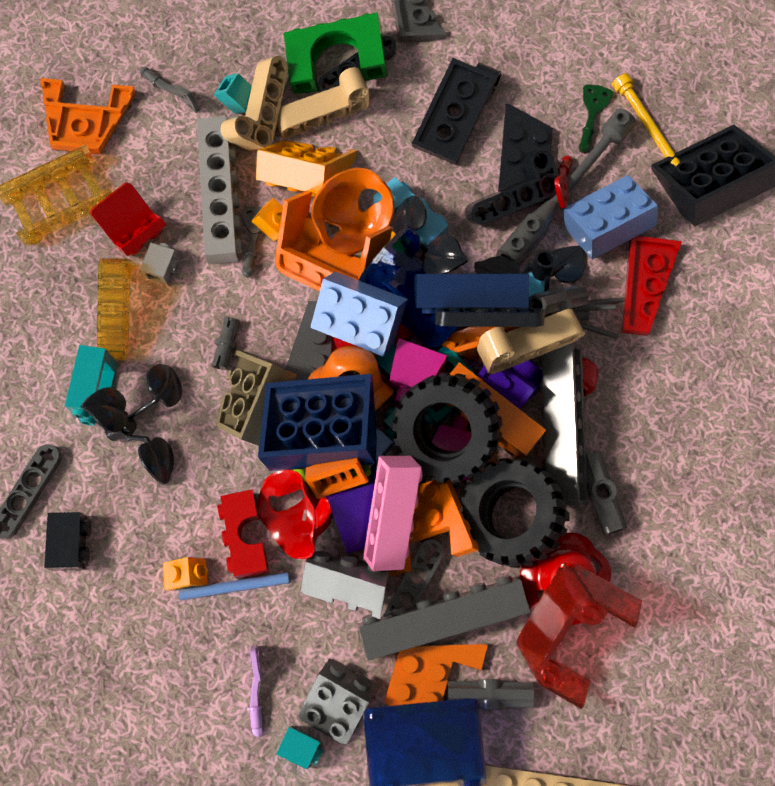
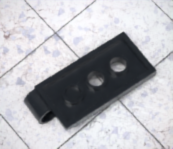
(461, 87)

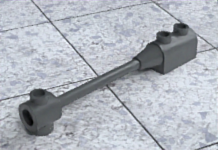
(535, 225)

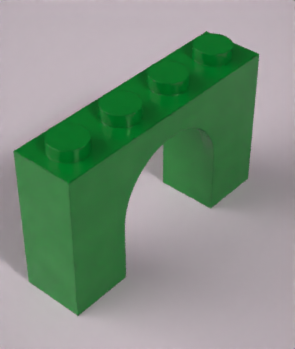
(307, 44)

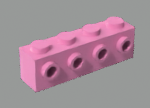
(392, 512)

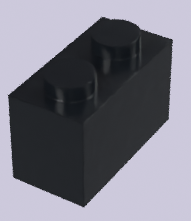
(67, 541)

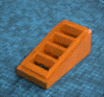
(331, 486)

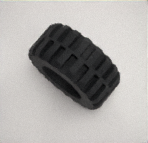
(475, 405)
(549, 517)

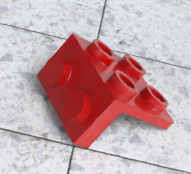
(127, 219)

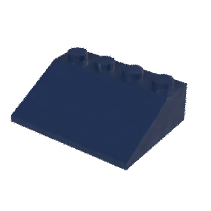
(470, 290)
(318, 422)

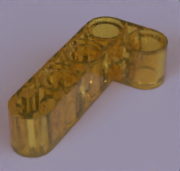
(113, 305)

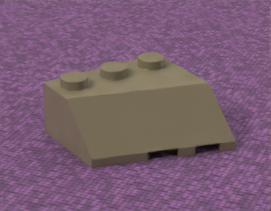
(243, 406)

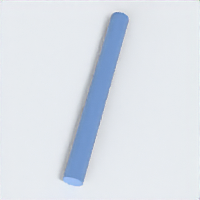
(233, 586)

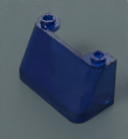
(394, 273)
(425, 744)

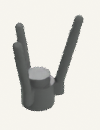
(597, 305)

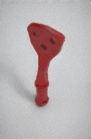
(561, 181)

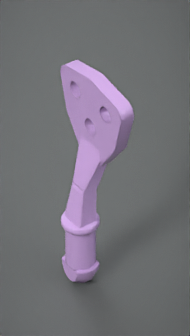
(255, 708)

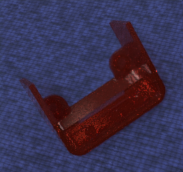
(570, 596)

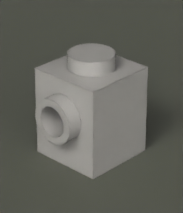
(160, 263)

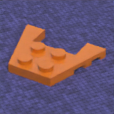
(80, 124)
(438, 513)
(424, 670)

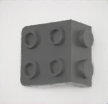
(337, 701)

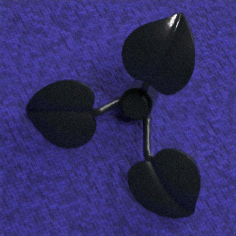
(443, 252)
(563, 263)
(108, 410)

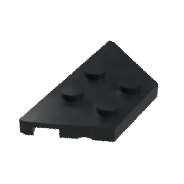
(520, 136)

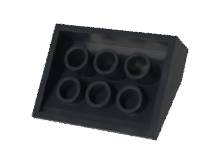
(716, 174)

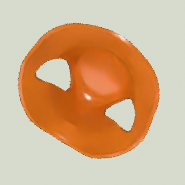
(339, 205)
(359, 360)

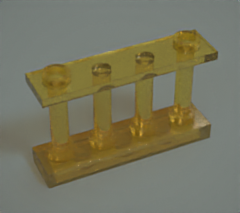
(36, 182)

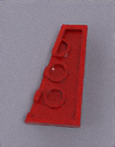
(646, 279)

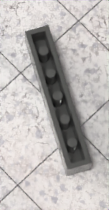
(565, 421)
(443, 617)

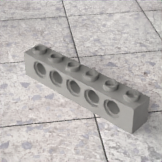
(218, 249)

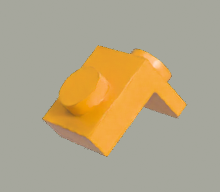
(185, 573)

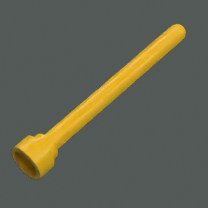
(625, 86)

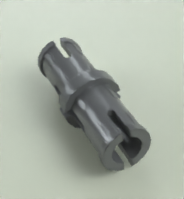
(225, 343)

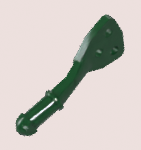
(593, 110)

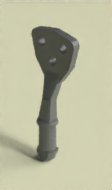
(183, 93)
(254, 232)

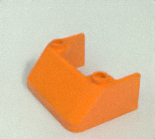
(306, 258)

